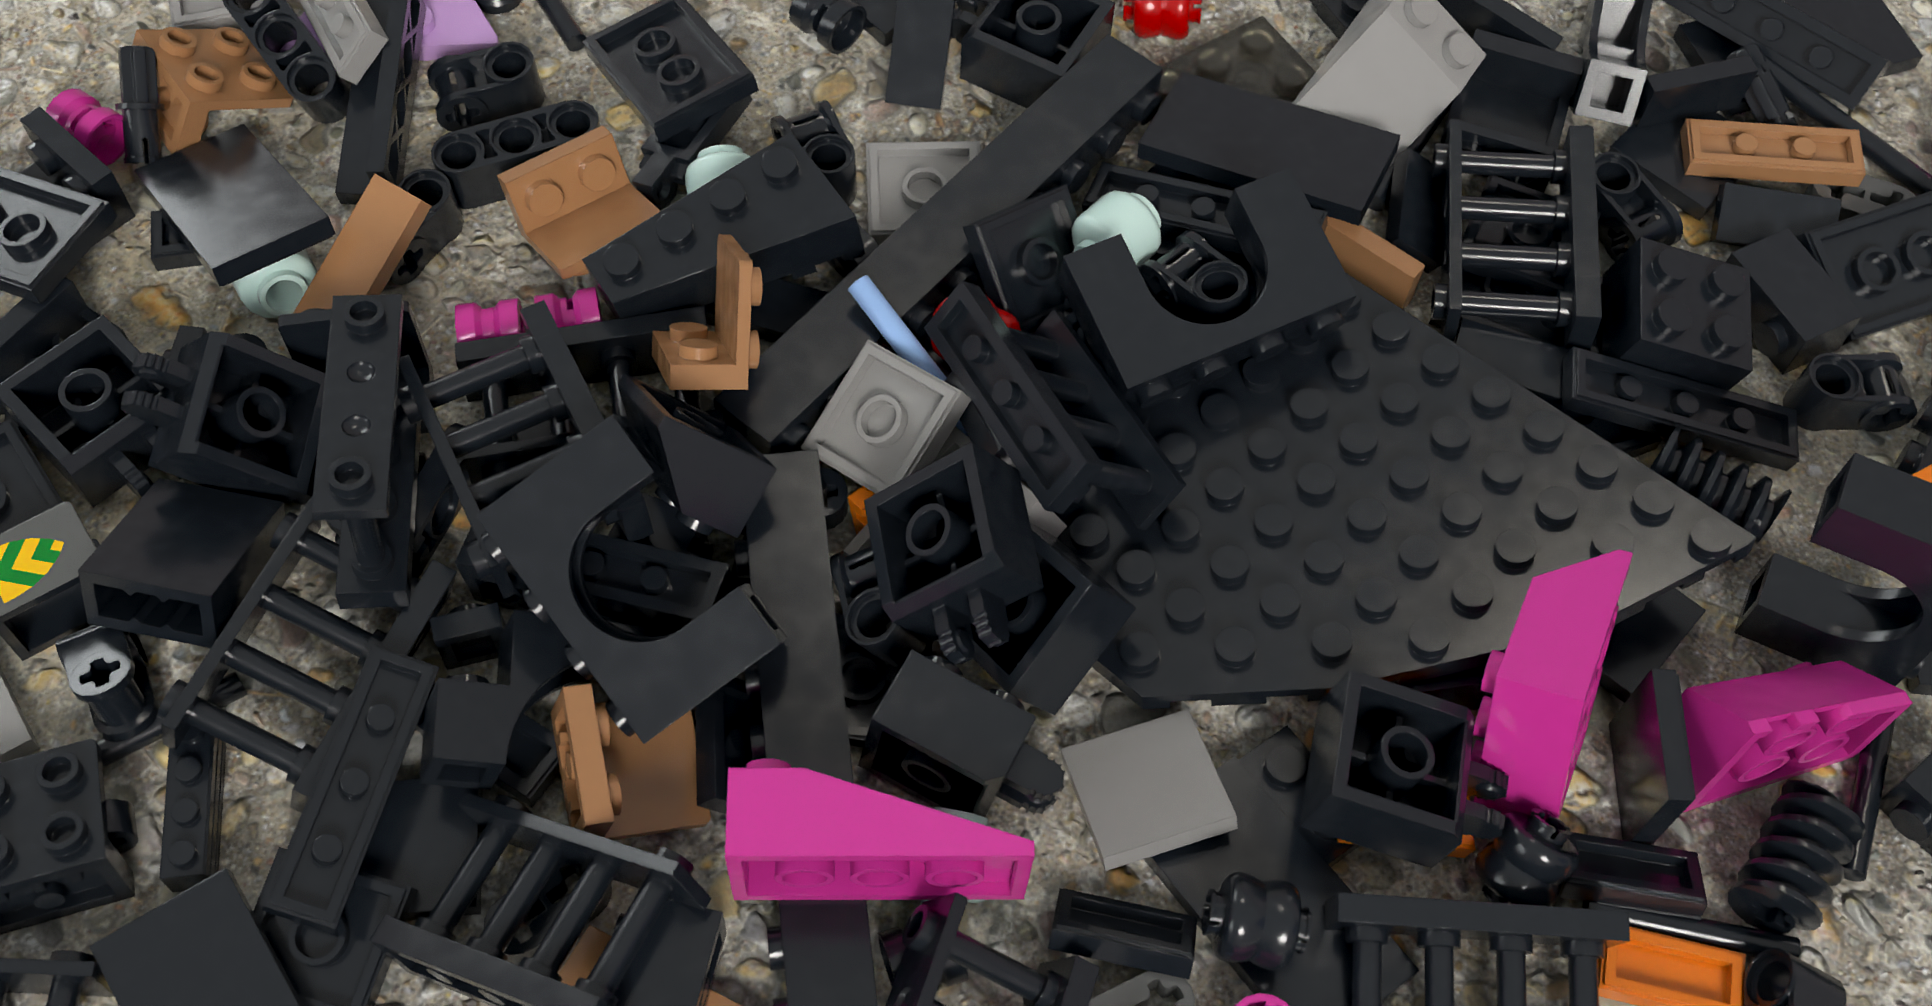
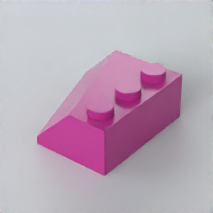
(1548, 682)
(1782, 725)

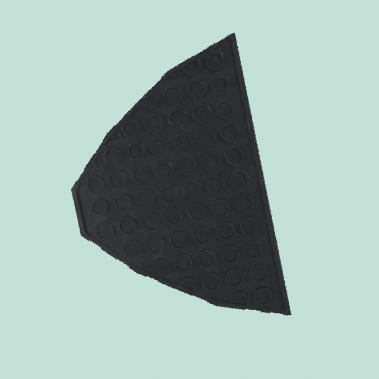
(1368, 516)

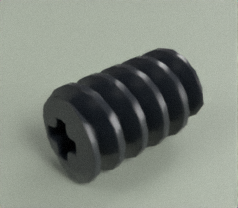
(1722, 492)
(1796, 860)

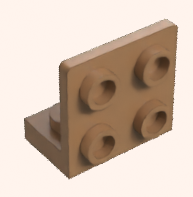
(204, 73)
(574, 200)
(720, 358)
(616, 781)

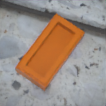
(1671, 972)

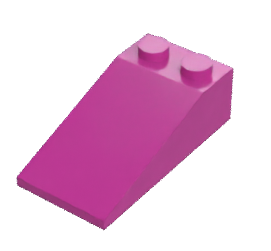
(835, 840)

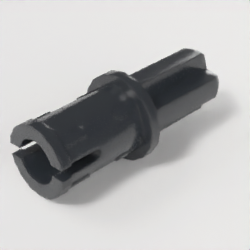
(139, 104)

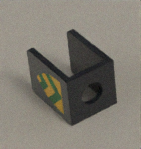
(41, 579)

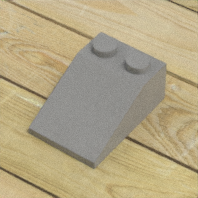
(1394, 68)

